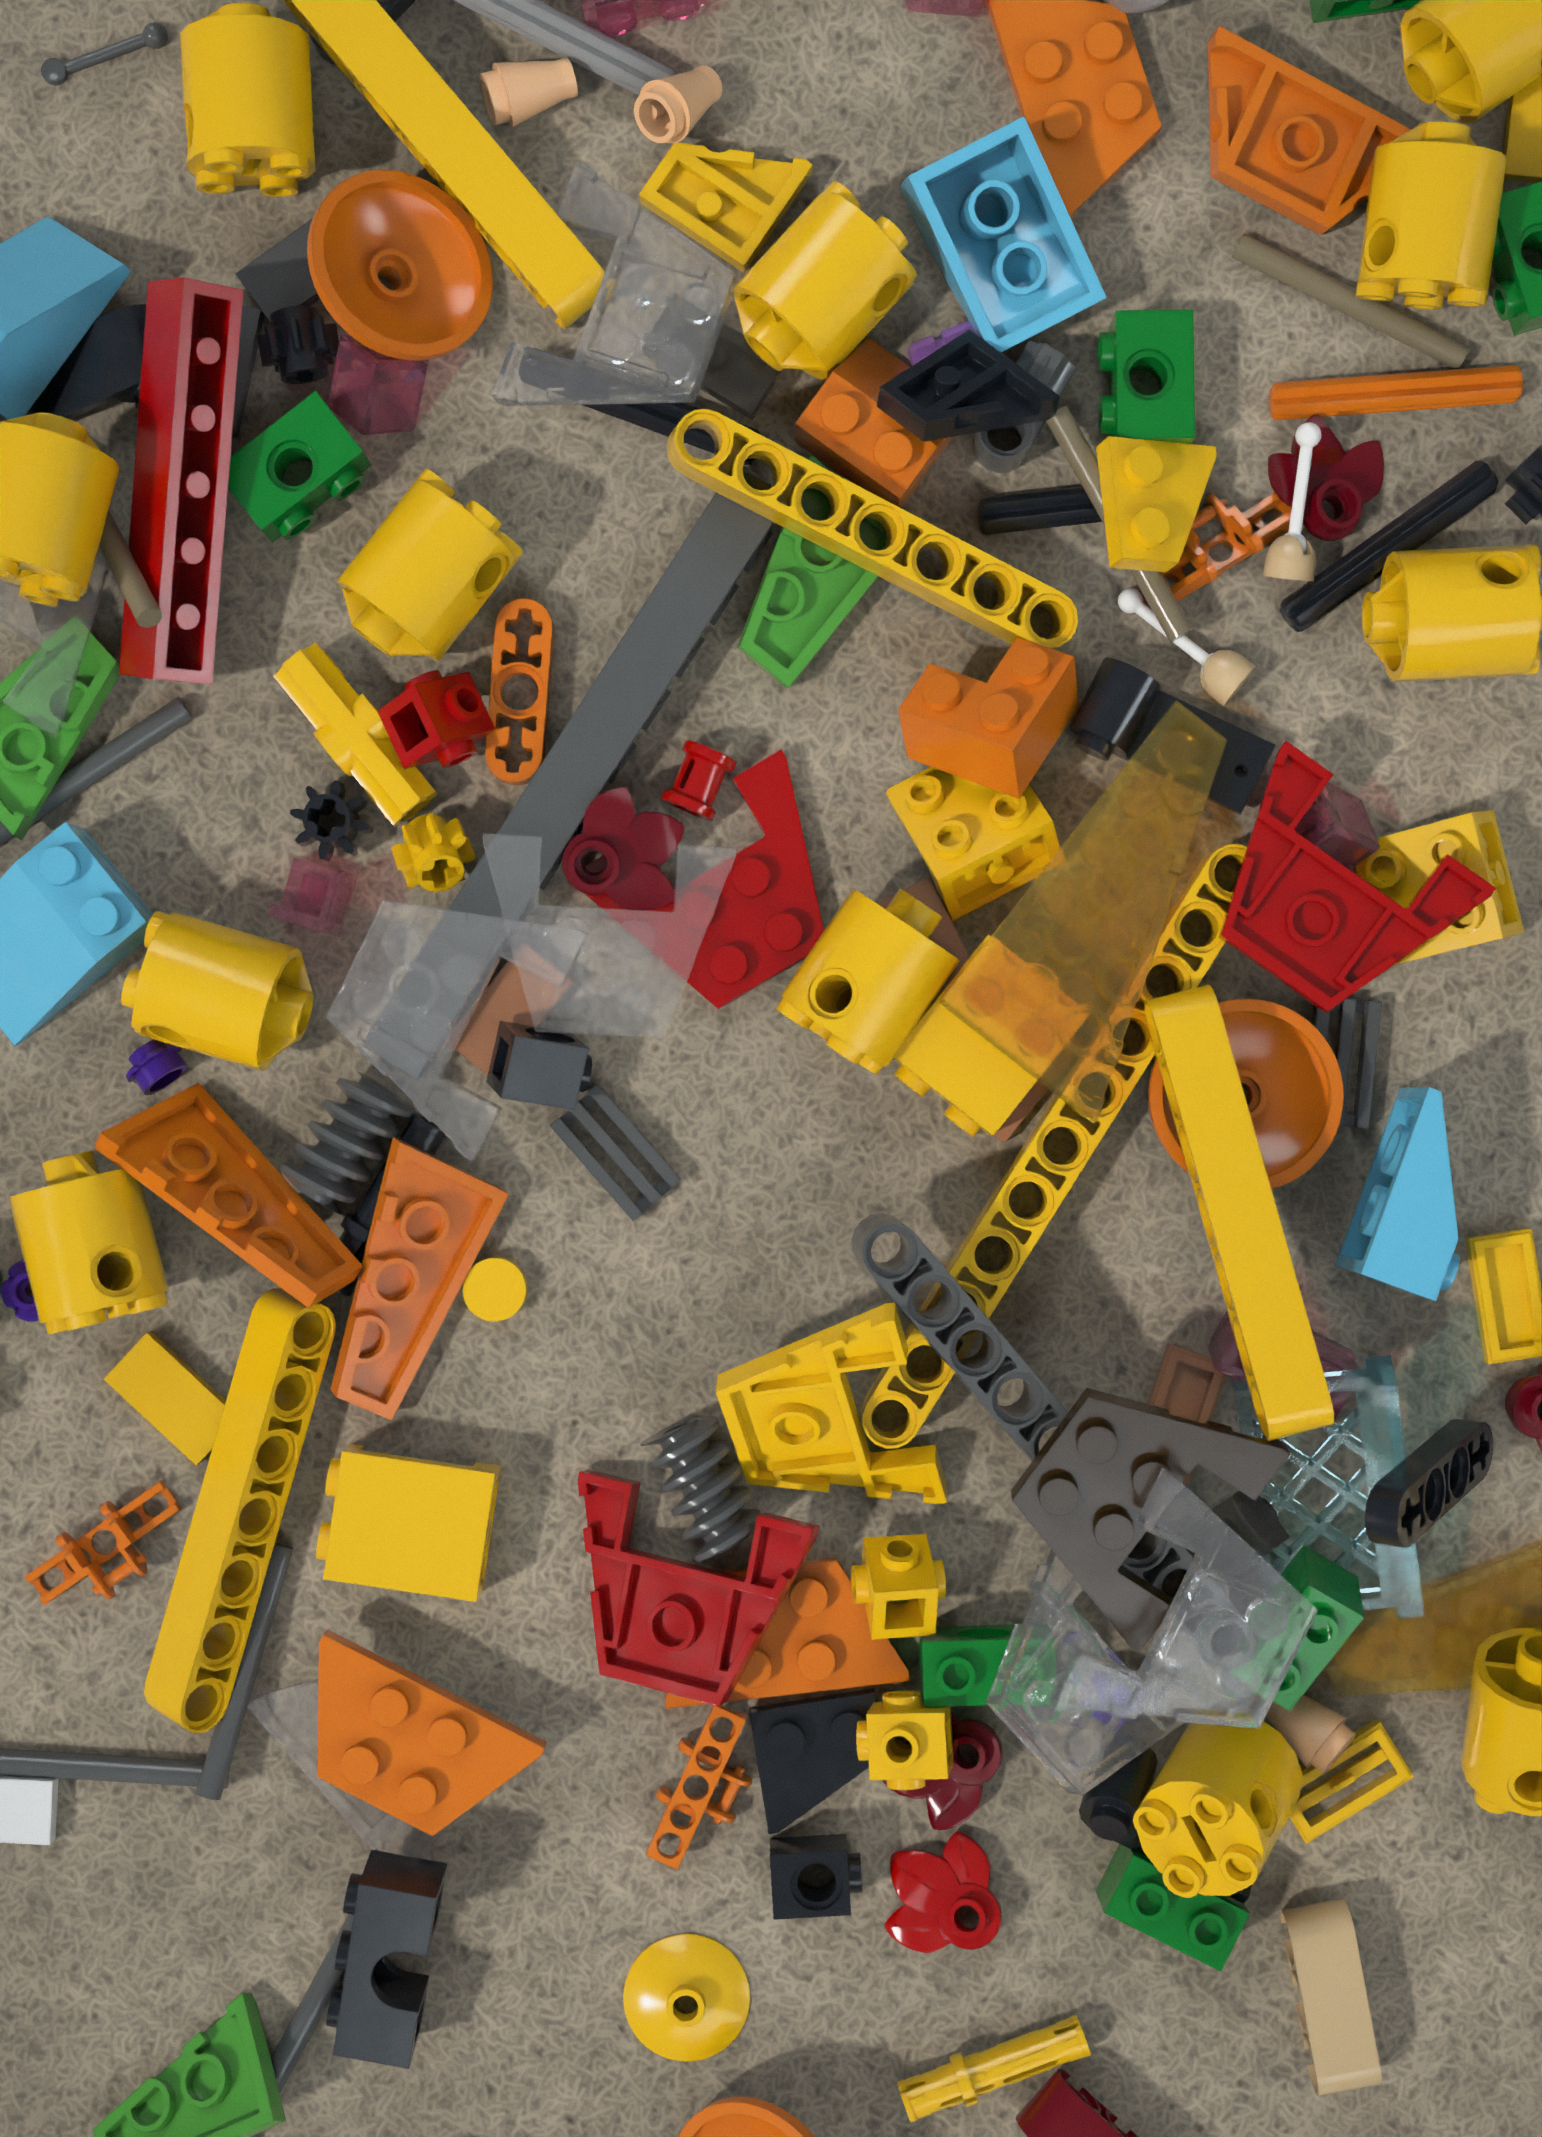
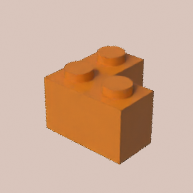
(996, 728)

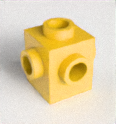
(899, 1586)
(900, 1763)

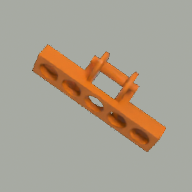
(1233, 523)
(124, 1538)
(698, 1806)

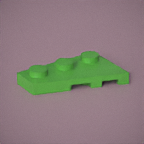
(804, 595)
(33, 759)
(211, 2090)

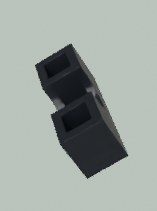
(380, 2004)

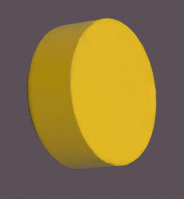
(495, 1289)

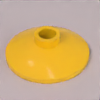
(692, 1968)

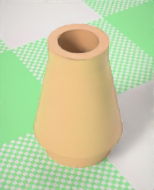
(524, 89)
(675, 103)
(1312, 1732)

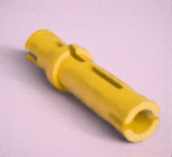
(993, 2068)

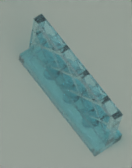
(1382, 1451)

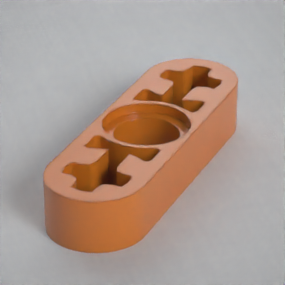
(539, 646)

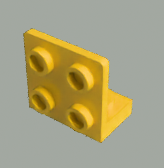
(973, 836)
(1412, 855)

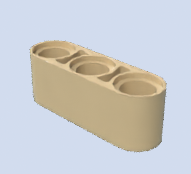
(1333, 1995)

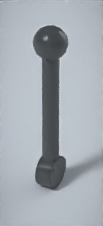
(56, 72)

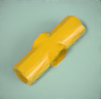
(353, 734)

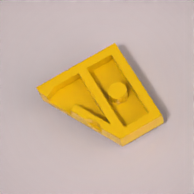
(724, 197)
(1150, 499)

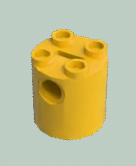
(1471, 52)
(247, 101)
(1431, 219)
(823, 285)
(51, 506)
(426, 571)
(1457, 613)
(869, 978)
(218, 991)
(88, 1245)
(1505, 1723)
(1218, 1807)

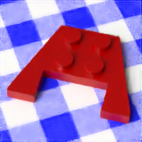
(769, 899)
(1316, 918)
(676, 1620)

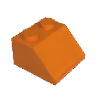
(860, 439)

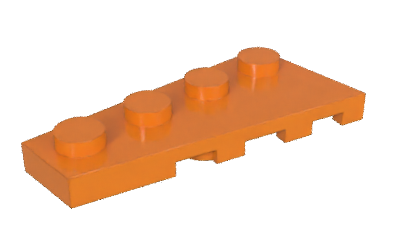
(227, 1187)
(414, 1263)

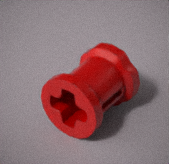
(698, 780)

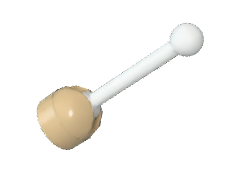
(1293, 554)
(1220, 672)

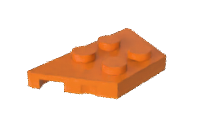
(1076, 88)
(1289, 135)
(814, 1642)
(409, 1740)

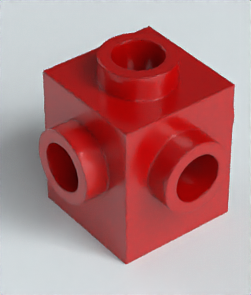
(436, 720)

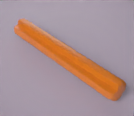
(1395, 392)

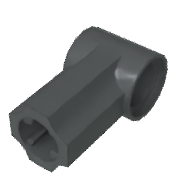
(1052, 370)

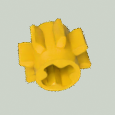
(433, 853)

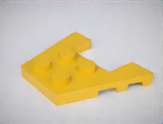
(800, 1421)

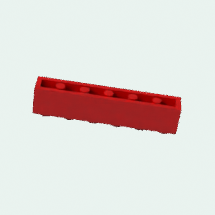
(182, 475)

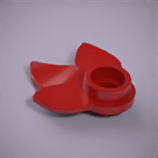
(935, 1890)

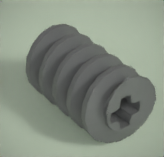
(346, 1142)
(704, 1485)

